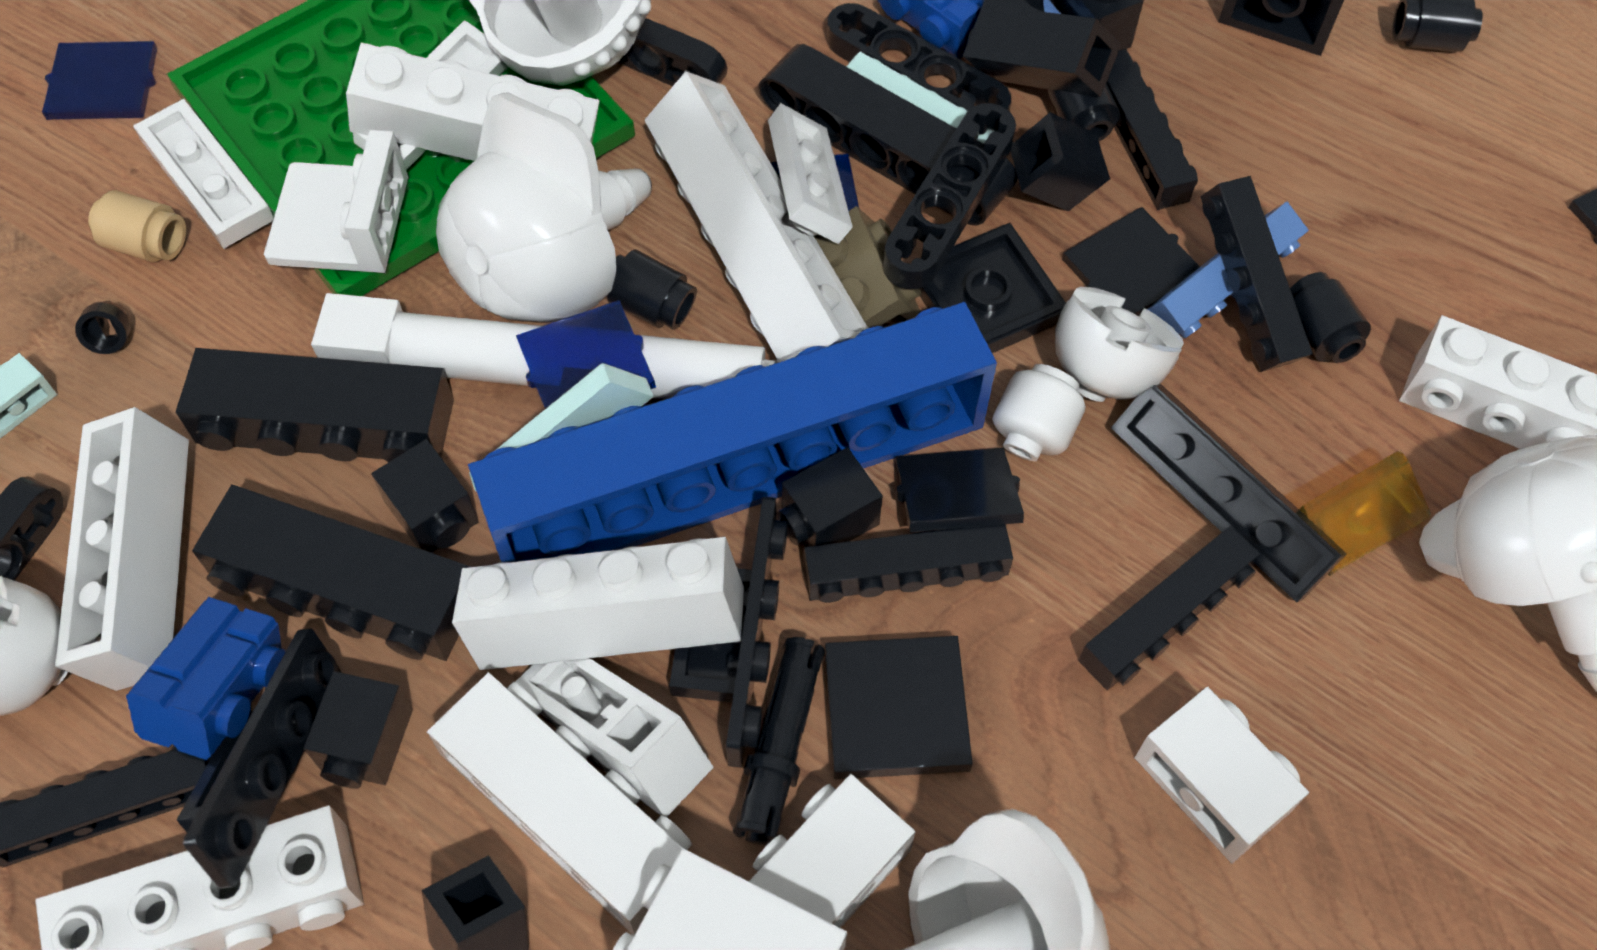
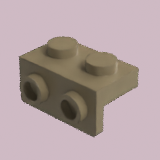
(860, 269)

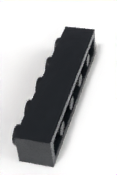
(1148, 138)
(1255, 274)
(907, 562)
(1169, 609)
(96, 804)

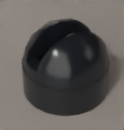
(93, 327)

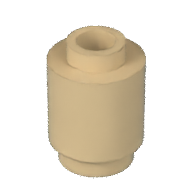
(137, 226)

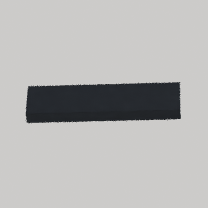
(1228, 490)

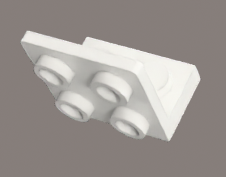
(340, 212)

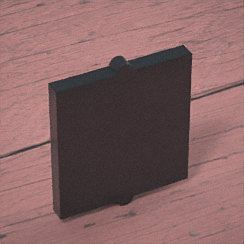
(1132, 261)
(958, 490)

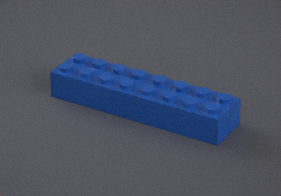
(737, 439)

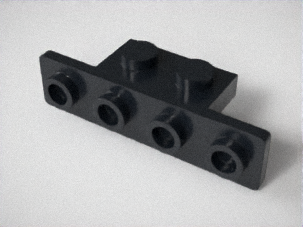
(729, 669)
(252, 770)

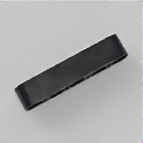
(873, 123)

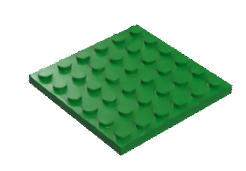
(284, 101)

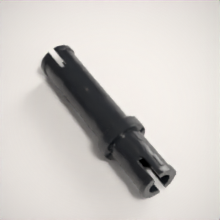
(774, 761)

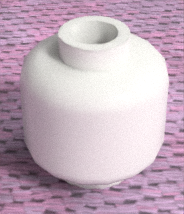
(1039, 412)

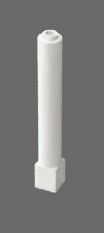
(489, 351)

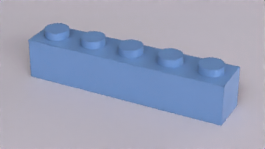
(1207, 287)

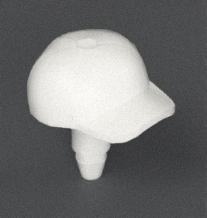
(561, 38)
(535, 216)
(1529, 538)
(1004, 889)

